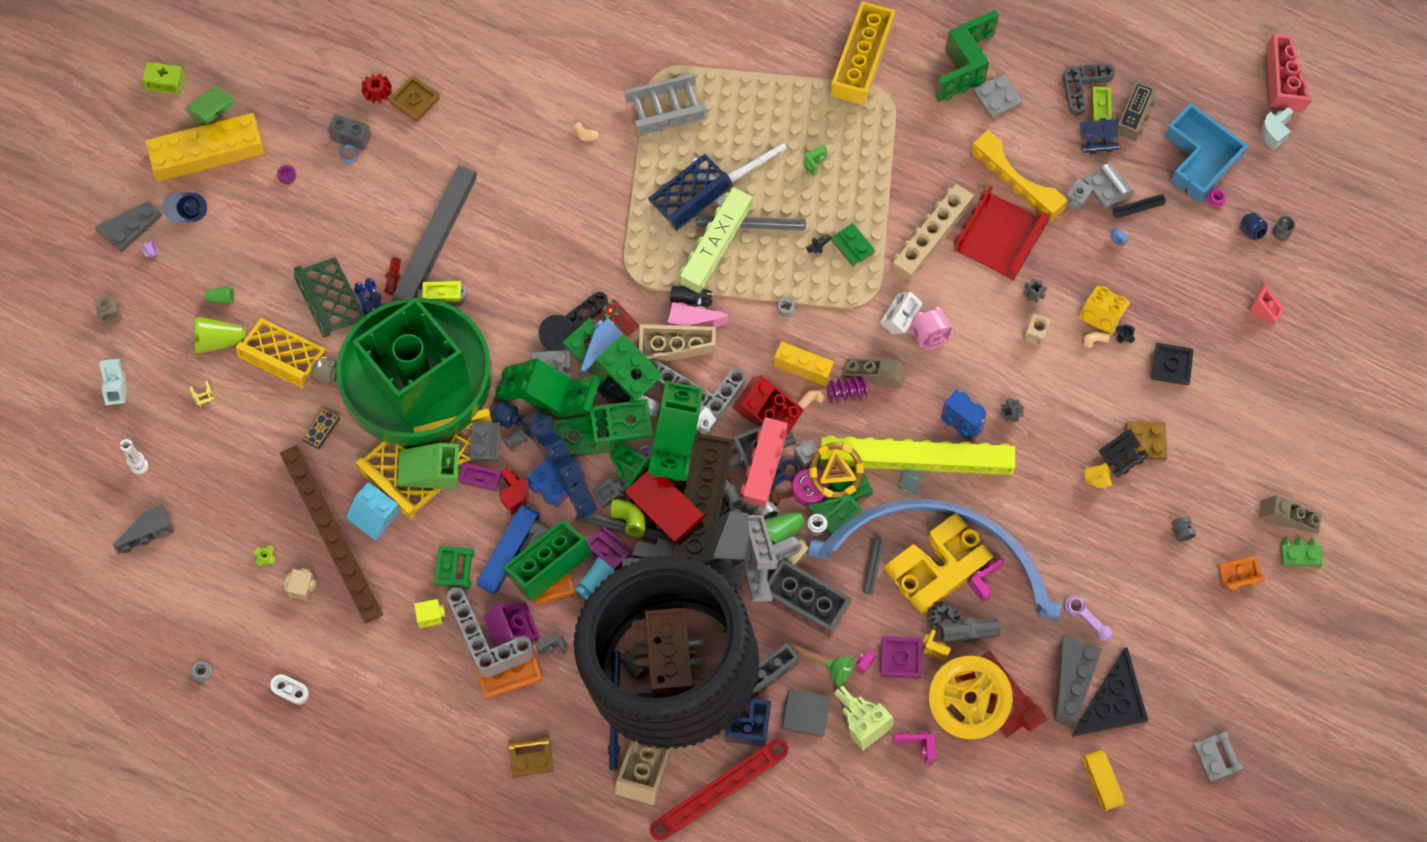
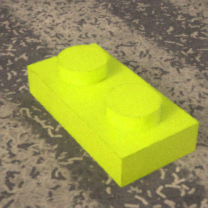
(442, 291)

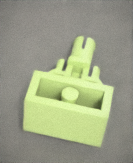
(865, 720)

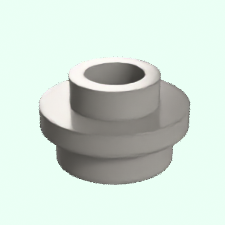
(197, 667)

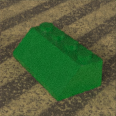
(547, 560)

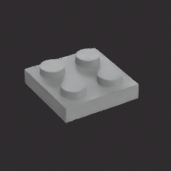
(997, 96)

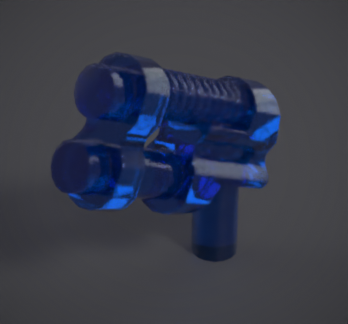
(368, 303)

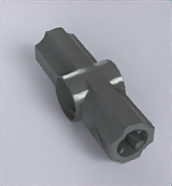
(969, 630)

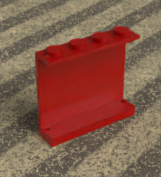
(1000, 234)

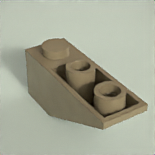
(876, 371)
(1289, 514)

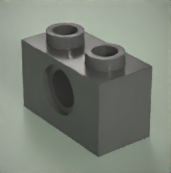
(349, 132)

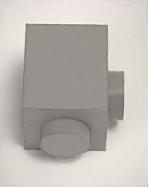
(1078, 195)
(804, 452)

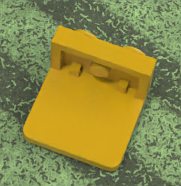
(1104, 309)

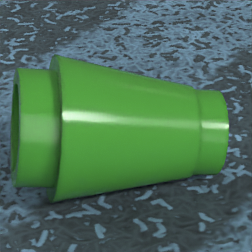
(220, 295)

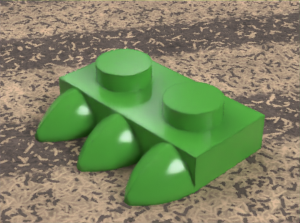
(1300, 553)

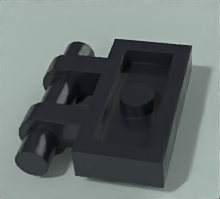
(1120, 448)

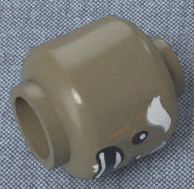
(324, 370)

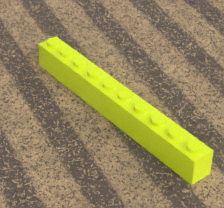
(927, 455)

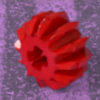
(376, 88)

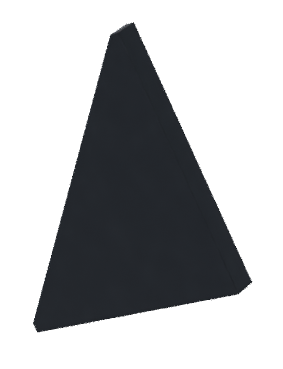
(1116, 702)

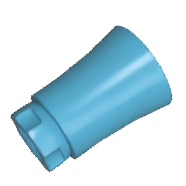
(597, 573)

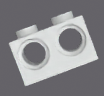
(901, 313)

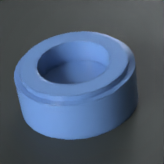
(1119, 237)

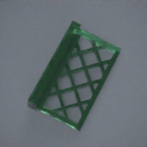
(316, 306)

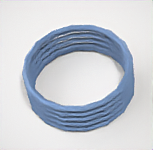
(348, 160)

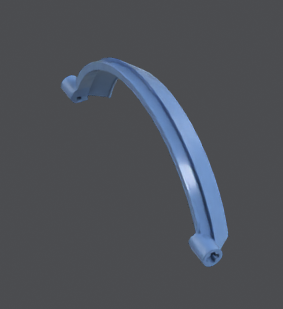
(1046, 608)

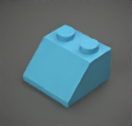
(372, 511)

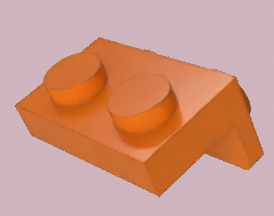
(1240, 572)

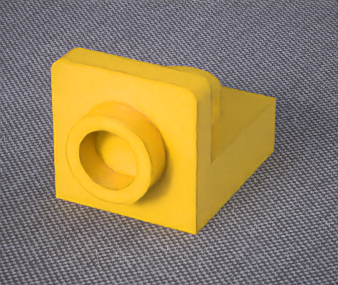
(937, 648)

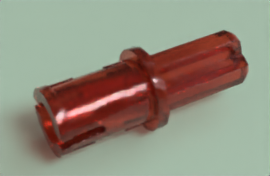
(393, 276)

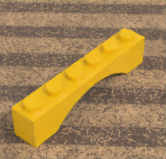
(990, 152)

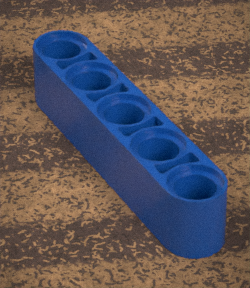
(507, 549)

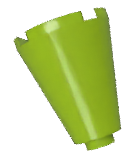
(215, 334)

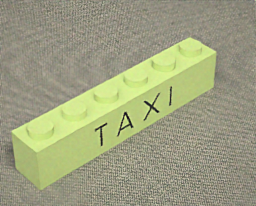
(716, 240)

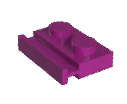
(609, 548)

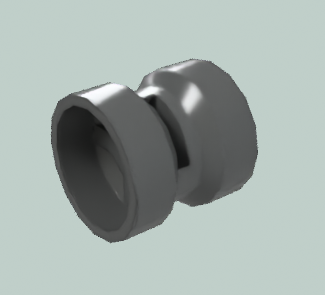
(1283, 228)
(1183, 528)

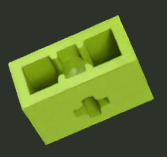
(163, 78)

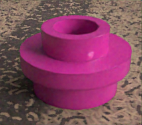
(1217, 193)

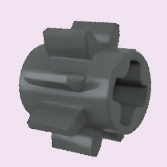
(1034, 290)
(1012, 410)

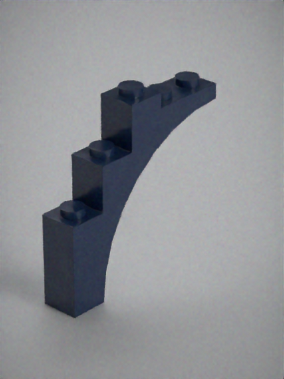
(567, 469)

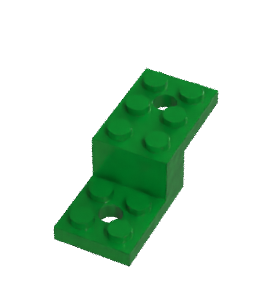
(605, 427)

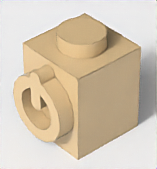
(300, 584)

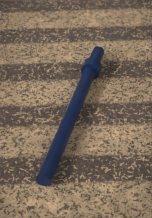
(614, 748)

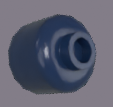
(1253, 226)
(505, 413)

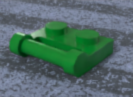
(447, 567)

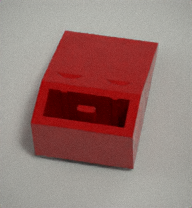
(764, 400)

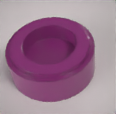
(286, 174)

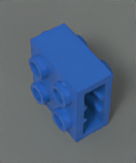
(964, 415)
(546, 482)

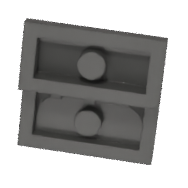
(806, 712)

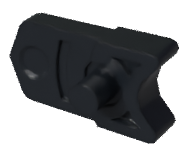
(817, 245)

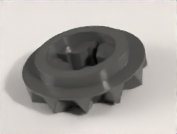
(940, 608)

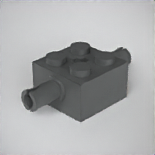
(744, 446)

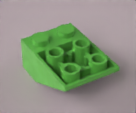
(205, 107)
(429, 466)

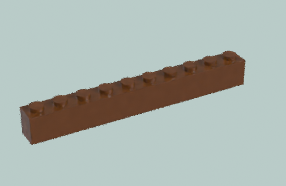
(331, 534)

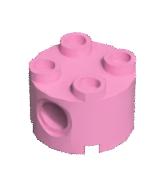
(931, 329)

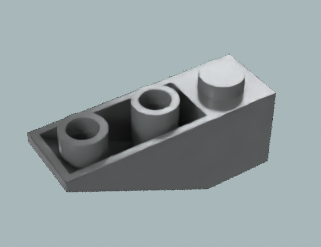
(148, 527)

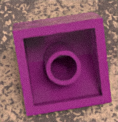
(510, 622)

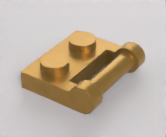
(533, 762)

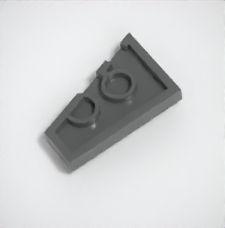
(129, 226)

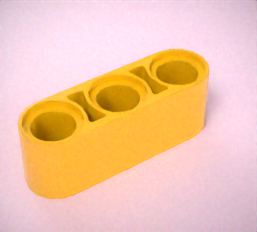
(1103, 780)

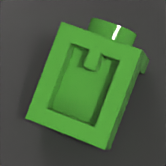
(814, 157)

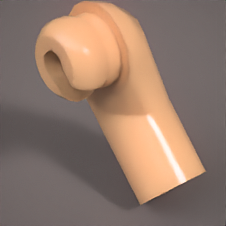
(585, 134)
(1095, 336)
(812, 396)

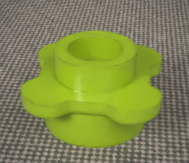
(269, 559)

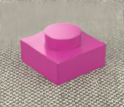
(865, 661)

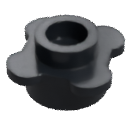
(1125, 329)

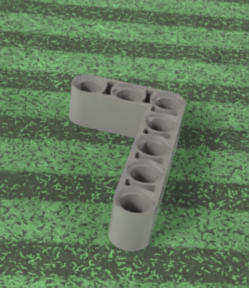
(710, 400)
(477, 639)

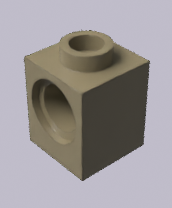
(107, 309)

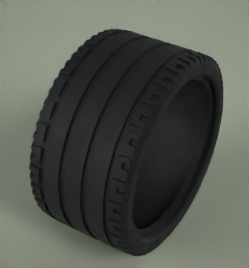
(657, 586)

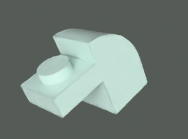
(1274, 129)
(114, 382)

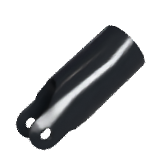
(688, 296)

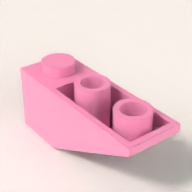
(686, 315)

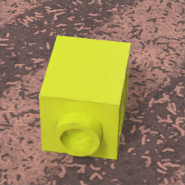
(429, 613)

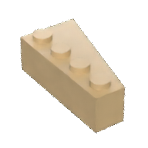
(674, 343)

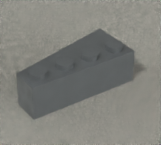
(1074, 677)

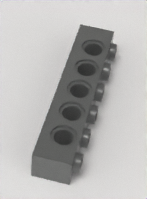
(775, 667)

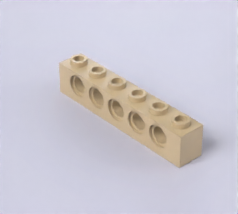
(909, 268)

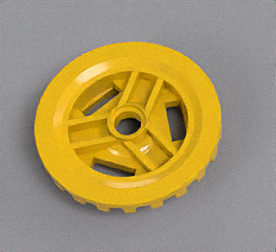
(988, 680)

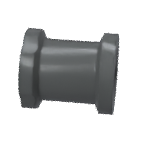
(515, 439)

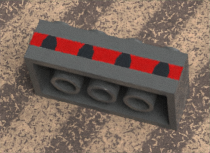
(807, 598)

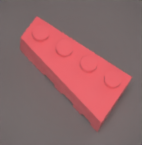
(1284, 75)
(764, 463)

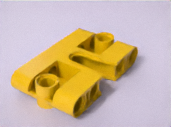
(936, 582)

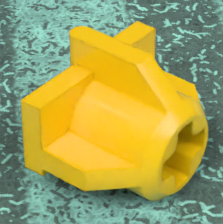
(1098, 476)

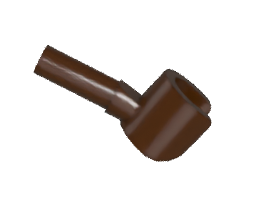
(774, 497)

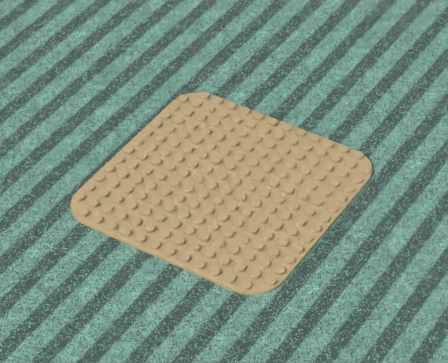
(745, 120)

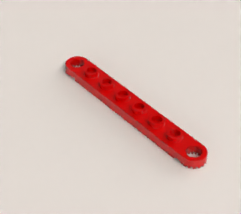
(719, 790)

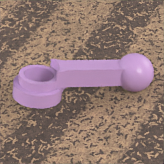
(1103, 632)

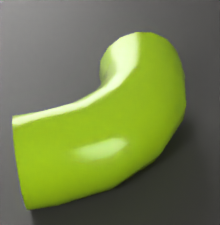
(631, 514)

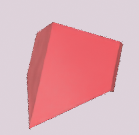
(1267, 305)

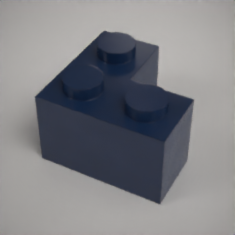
(752, 729)

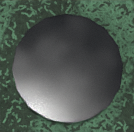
(554, 331)

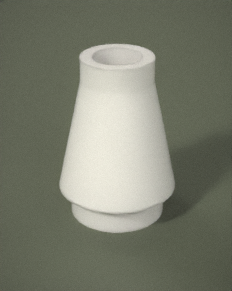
(817, 524)

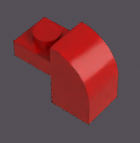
(517, 492)

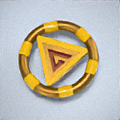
(836, 470)

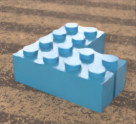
(1210, 151)

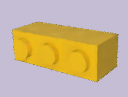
(803, 363)

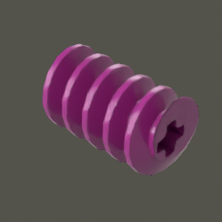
(847, 389)

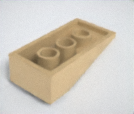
(642, 772)

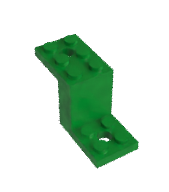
(967, 56)
(615, 361)
(547, 388)
(675, 431)

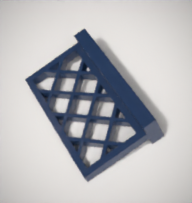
(699, 199)

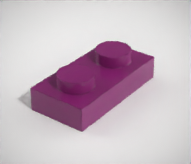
(480, 477)

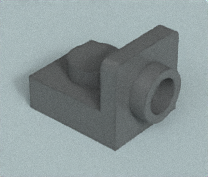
(608, 491)
(549, 643)

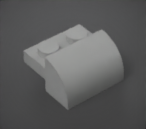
(1109, 186)

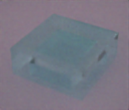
(910, 481)

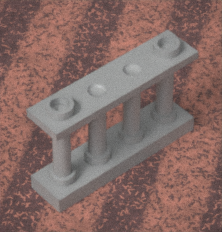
(670, 119)
(761, 560)

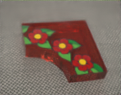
(619, 317)

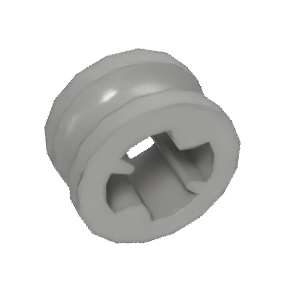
(789, 303)

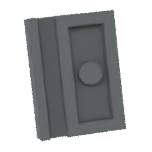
(485, 441)

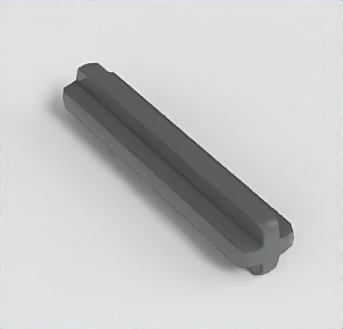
(873, 566)

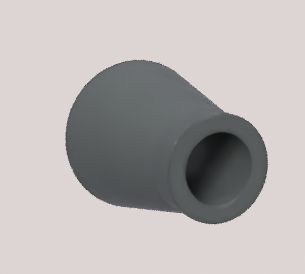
(634, 671)

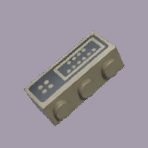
(1137, 111)

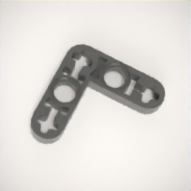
(1080, 79)

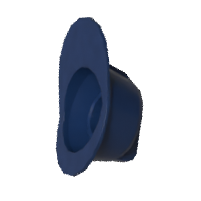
(184, 207)

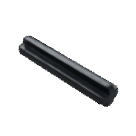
(1139, 206)

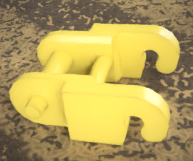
(196, 397)

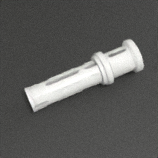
(134, 458)

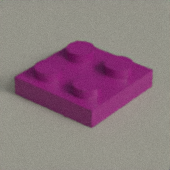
(901, 657)

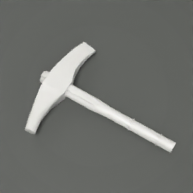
(743, 170)

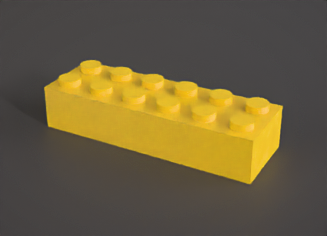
(862, 53)
(205, 147)

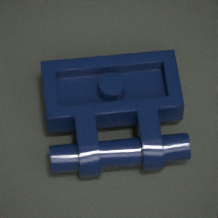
(1099, 130)

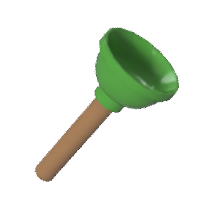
(838, 669)

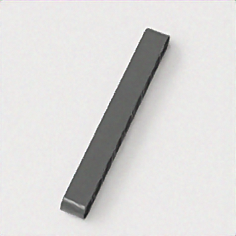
(436, 234)

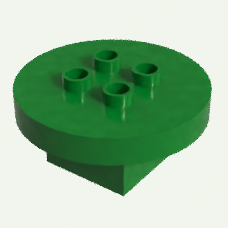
(414, 368)

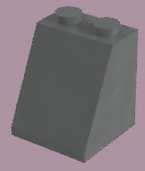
(728, 541)

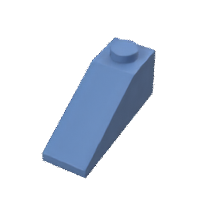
(603, 336)

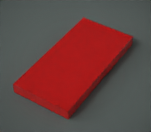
(665, 505)

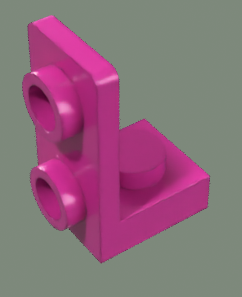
(981, 588)
(927, 750)

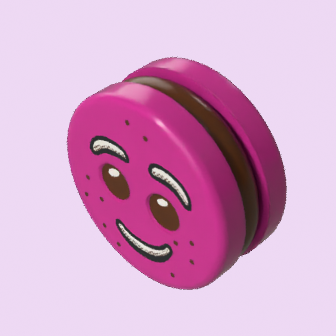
(804, 491)

